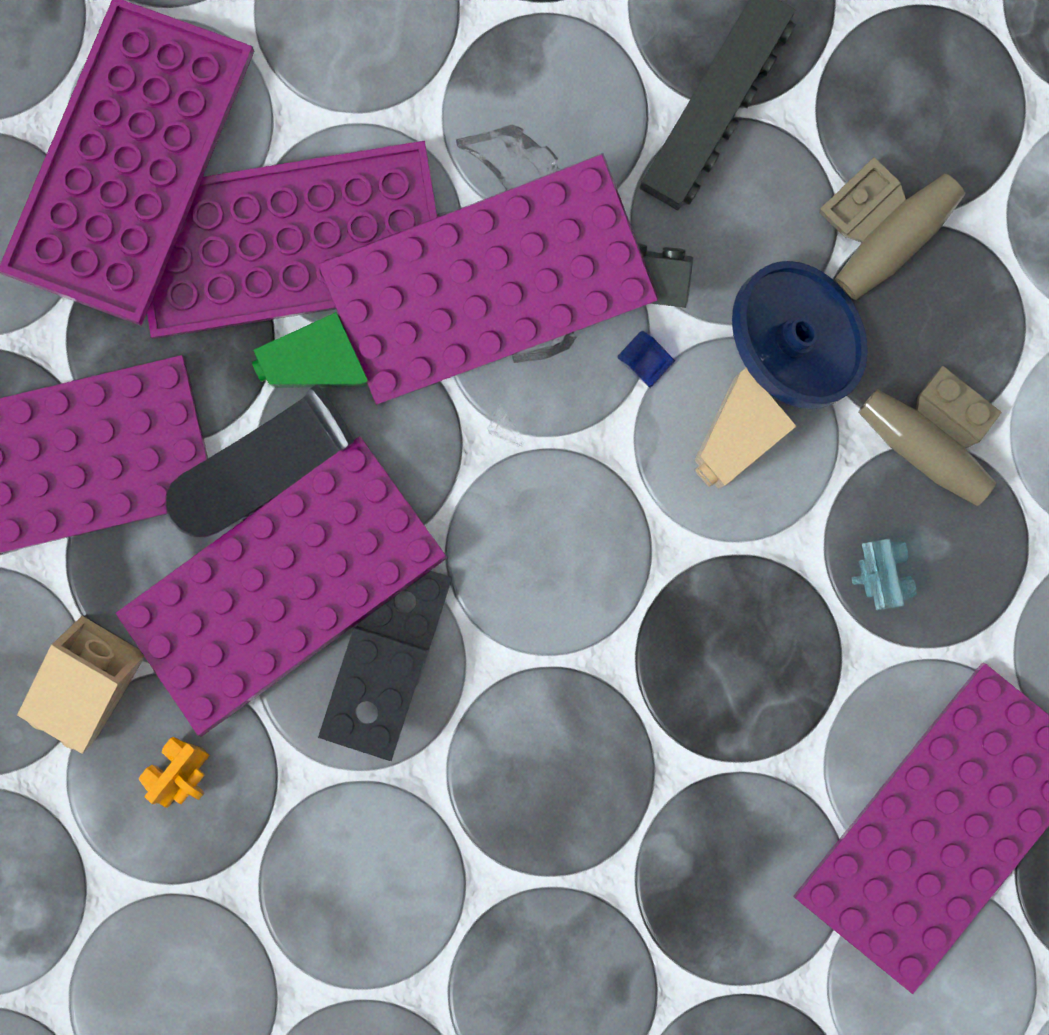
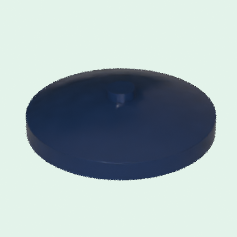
(799, 335)

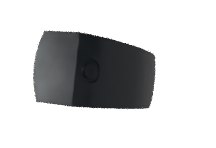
(257, 466)

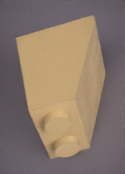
(741, 431)
(80, 684)

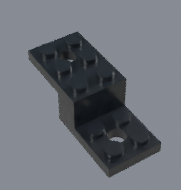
(384, 669)

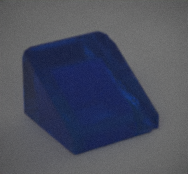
(646, 358)

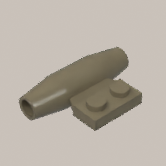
(887, 224)
(938, 432)

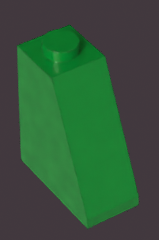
(311, 356)

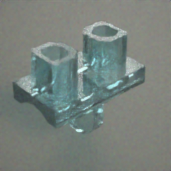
(881, 575)

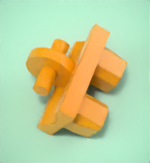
(180, 776)

